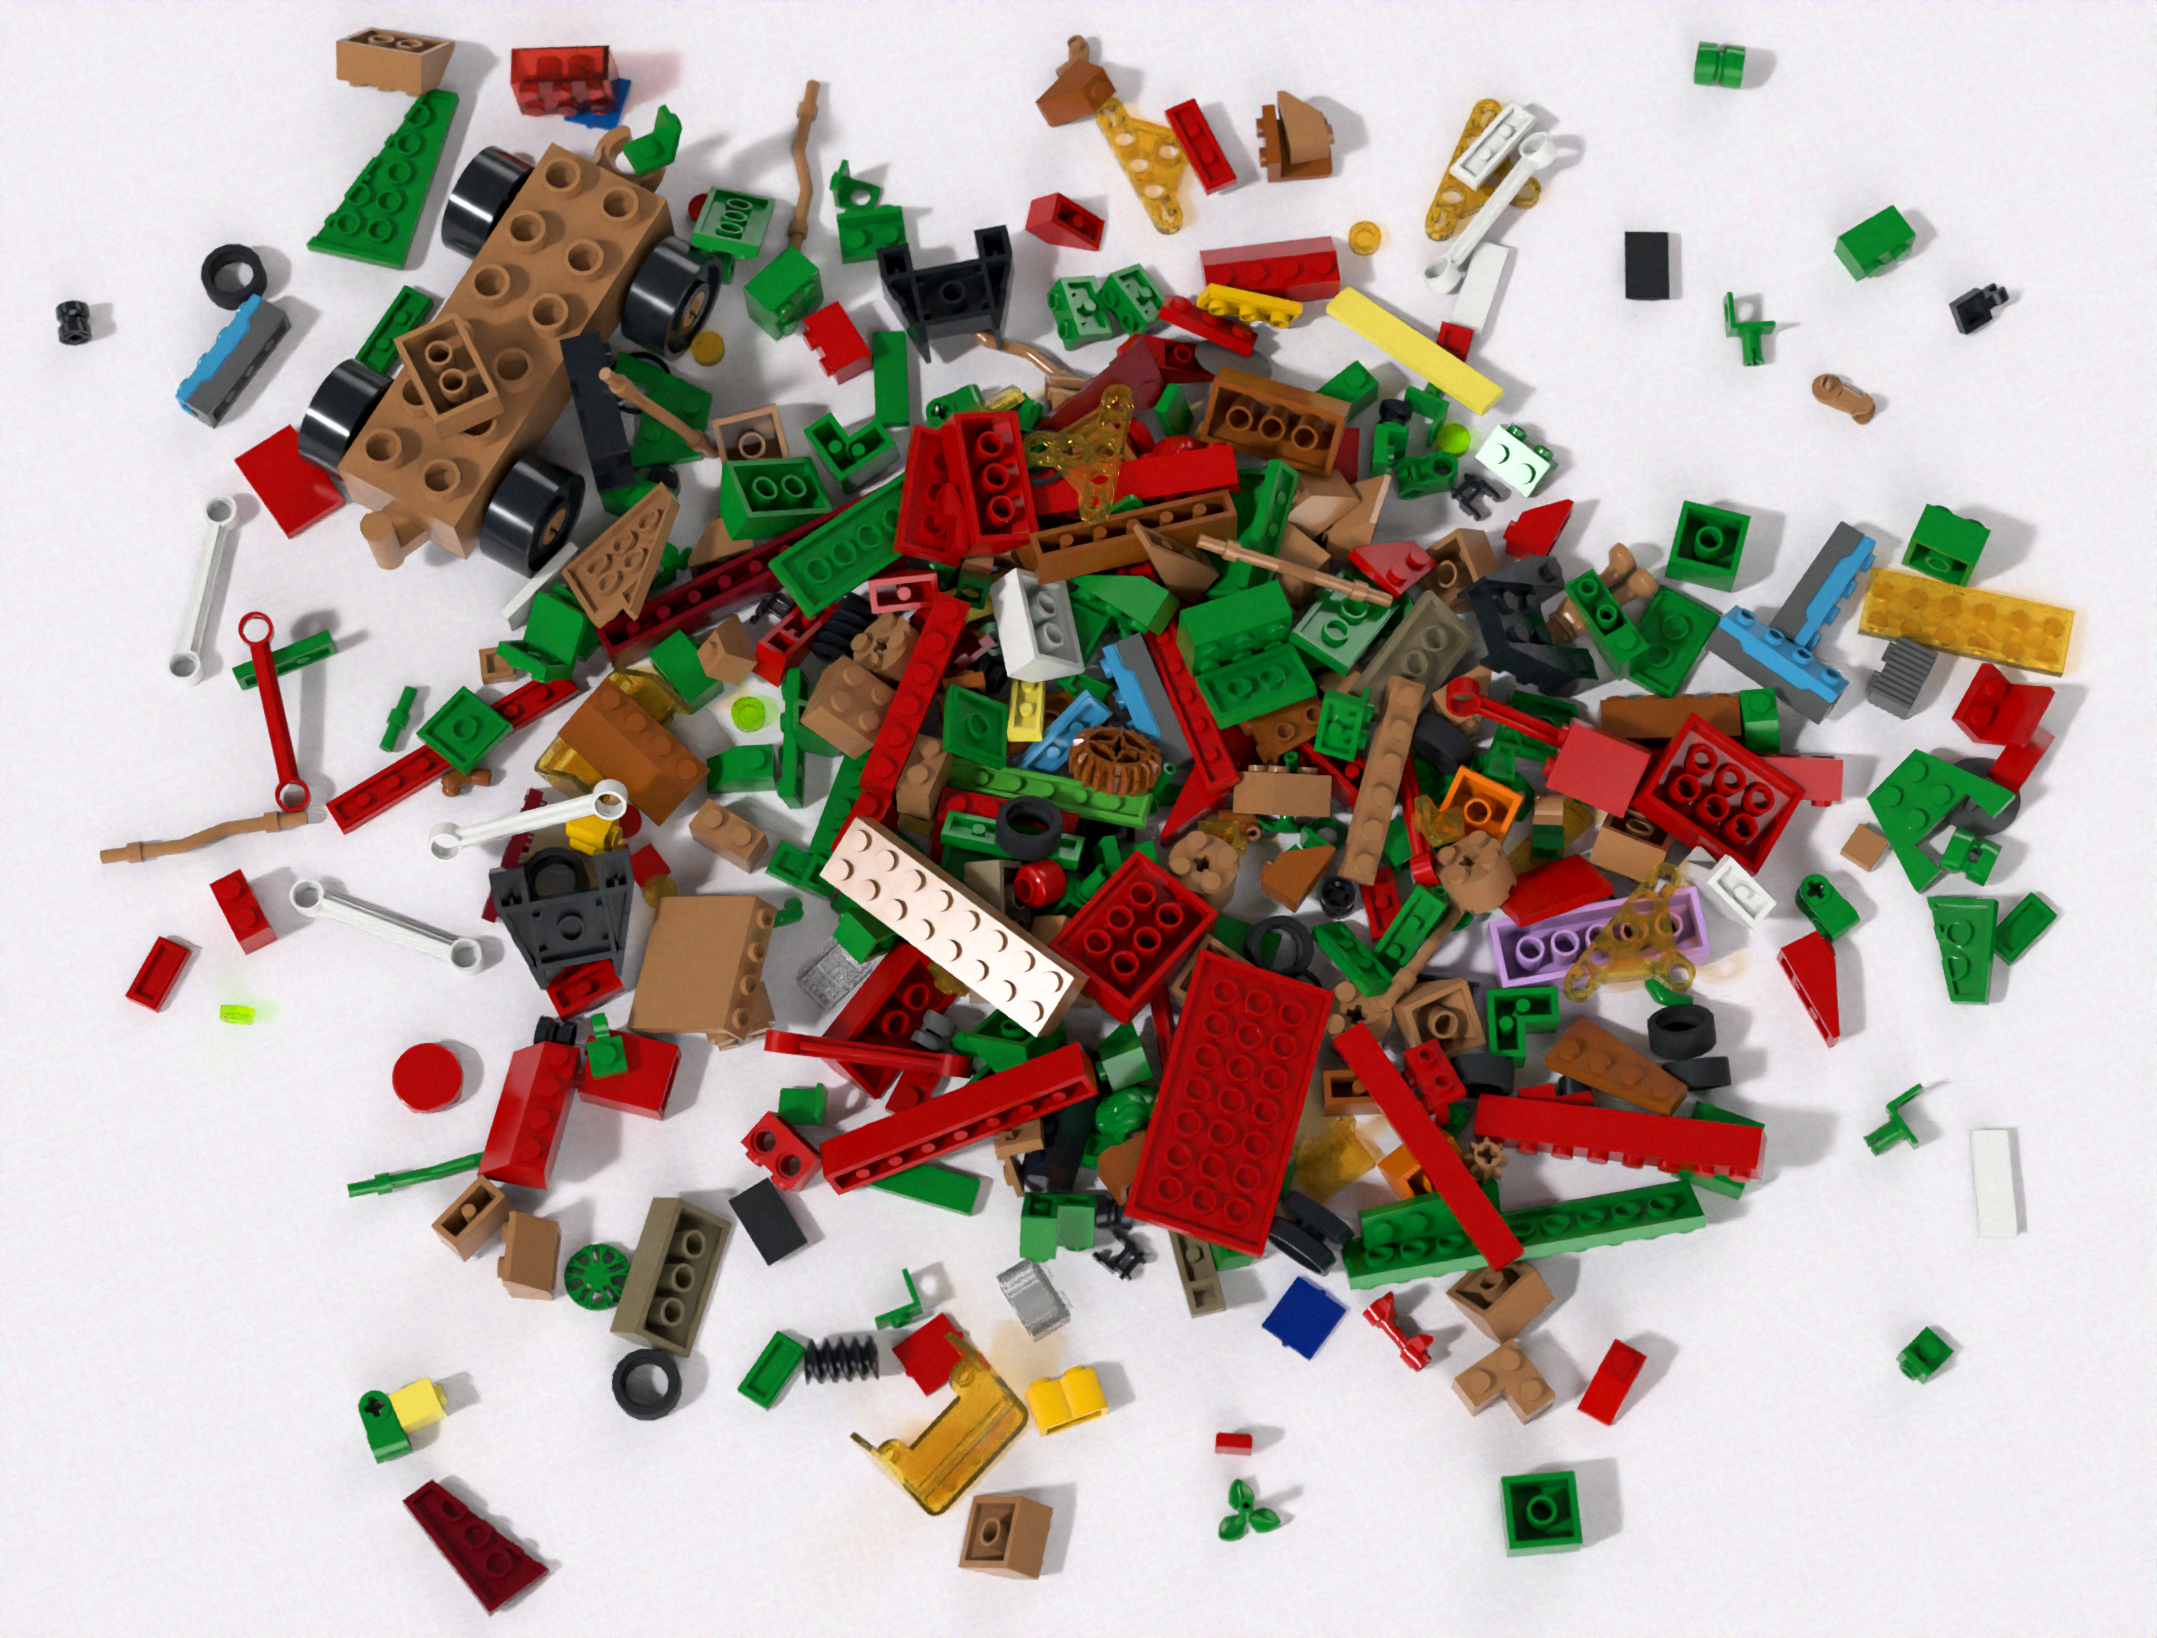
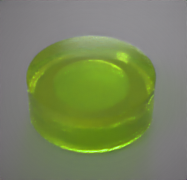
(1453, 439)
(748, 714)
(237, 1014)

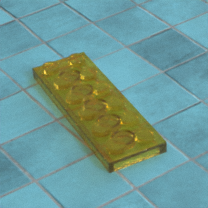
(1967, 622)

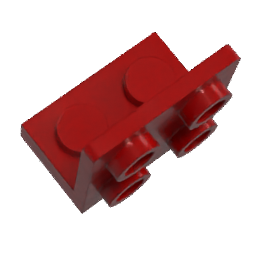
(2001, 711)

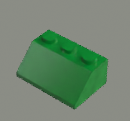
(770, 496)

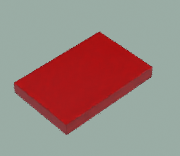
(286, 484)
(1554, 890)

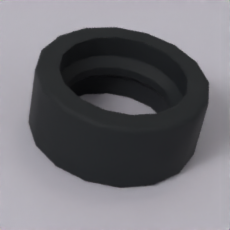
(224, 256)
(1441, 744)
(1028, 846)
(551, 856)
(1296, 929)
(1681, 1031)
(1701, 1072)
(1484, 1074)
(636, 1359)

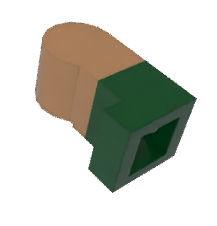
(977, 577)
(1547, 826)

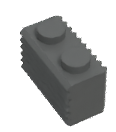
(1901, 677)

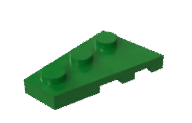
(1967, 945)

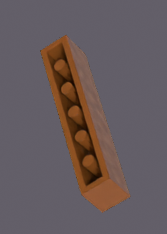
(1092, 548)

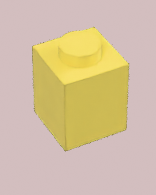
(419, 1404)

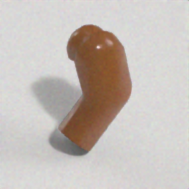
(454, 780)
(1248, 823)

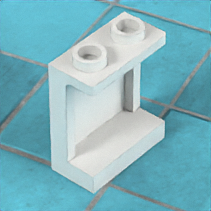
(1727, 887)

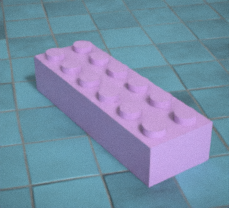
(1548, 949)

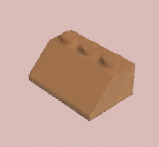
(393, 61)

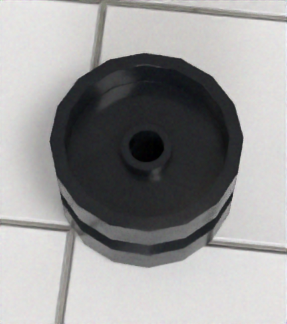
(1309, 1233)

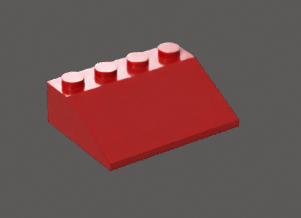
(1717, 795)
(1134, 935)

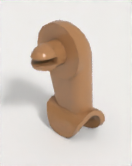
(1834, 393)

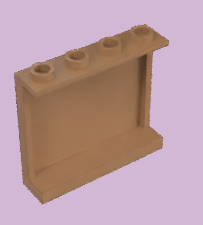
(702, 966)

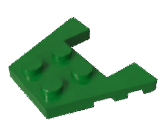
(692, 405)
(1091, 625)
(1511, 743)
(1919, 799)

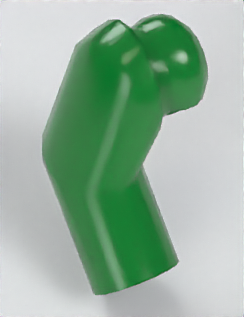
(790, 914)
(1664, 996)

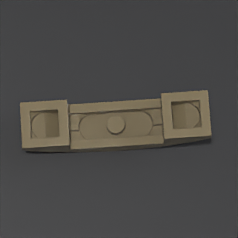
(1197, 1275)

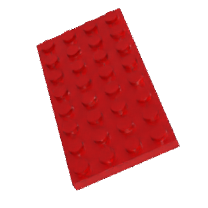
(1229, 1104)

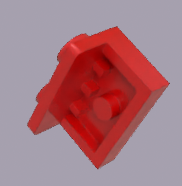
(1432, 1079)

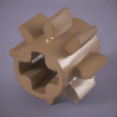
(1494, 1159)

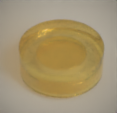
(1364, 238)
(708, 349)
(658, 886)

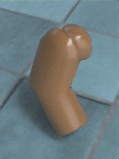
(1077, 50)

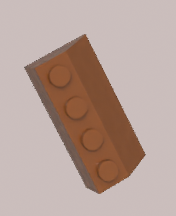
(1275, 421)
(633, 749)

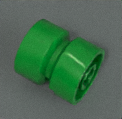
(1719, 65)
(1958, 850)

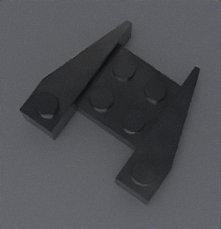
(950, 296)
(598, 412)
(1516, 632)
(571, 924)

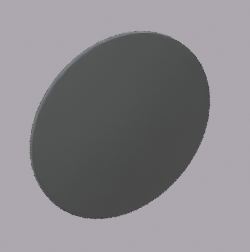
(1214, 356)
(1973, 817)

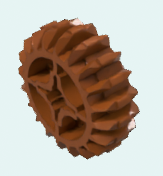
(1115, 760)

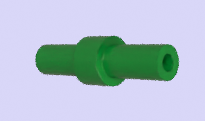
(398, 719)

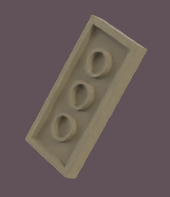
(1420, 650)

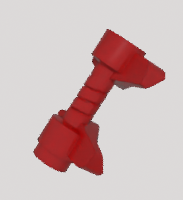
(1413, 1349)

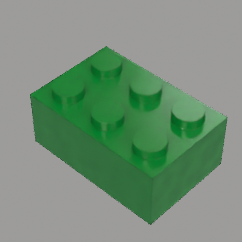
(1233, 627)

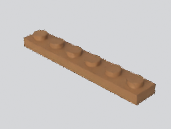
(1381, 780)

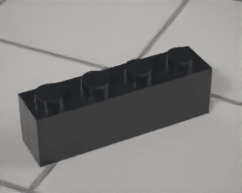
(1064, 1140)

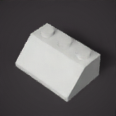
(1035, 627)

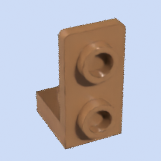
(1014, 1141)

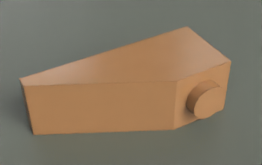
(1181, 567)

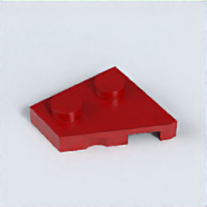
(1394, 565)
(583, 987)

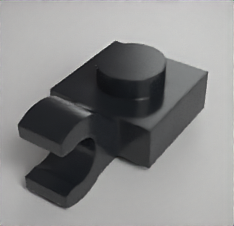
(1974, 307)

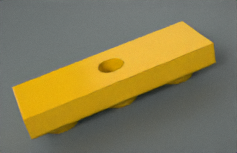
(1249, 306)

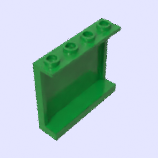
(1261, 524)

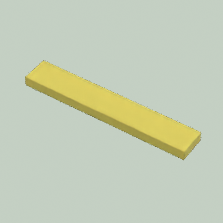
(1414, 351)

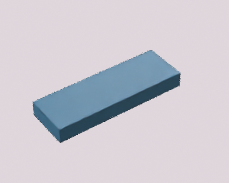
(1053, 750)

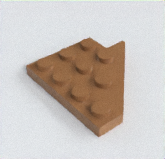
(623, 560)

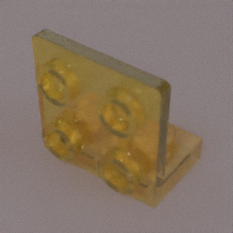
(1331, 1160)

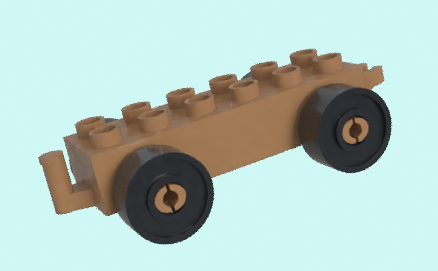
(552, 260)

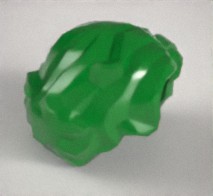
(1125, 1110)

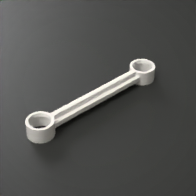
(1442, 272)
(203, 590)
(527, 821)
(386, 927)

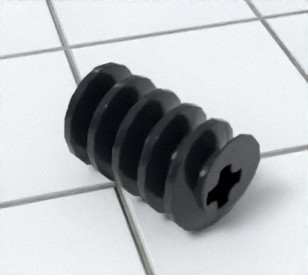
(842, 628)
(841, 1359)

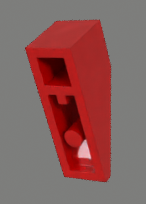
(788, 644)
(1193, 806)
(1812, 973)

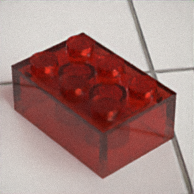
(565, 80)

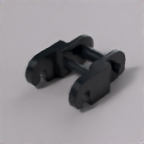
(1480, 487)
(766, 606)
(1112, 1266)

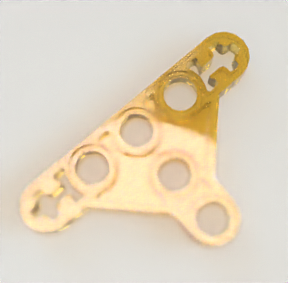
(1161, 172)
(1471, 201)
(1091, 438)
(1625, 955)

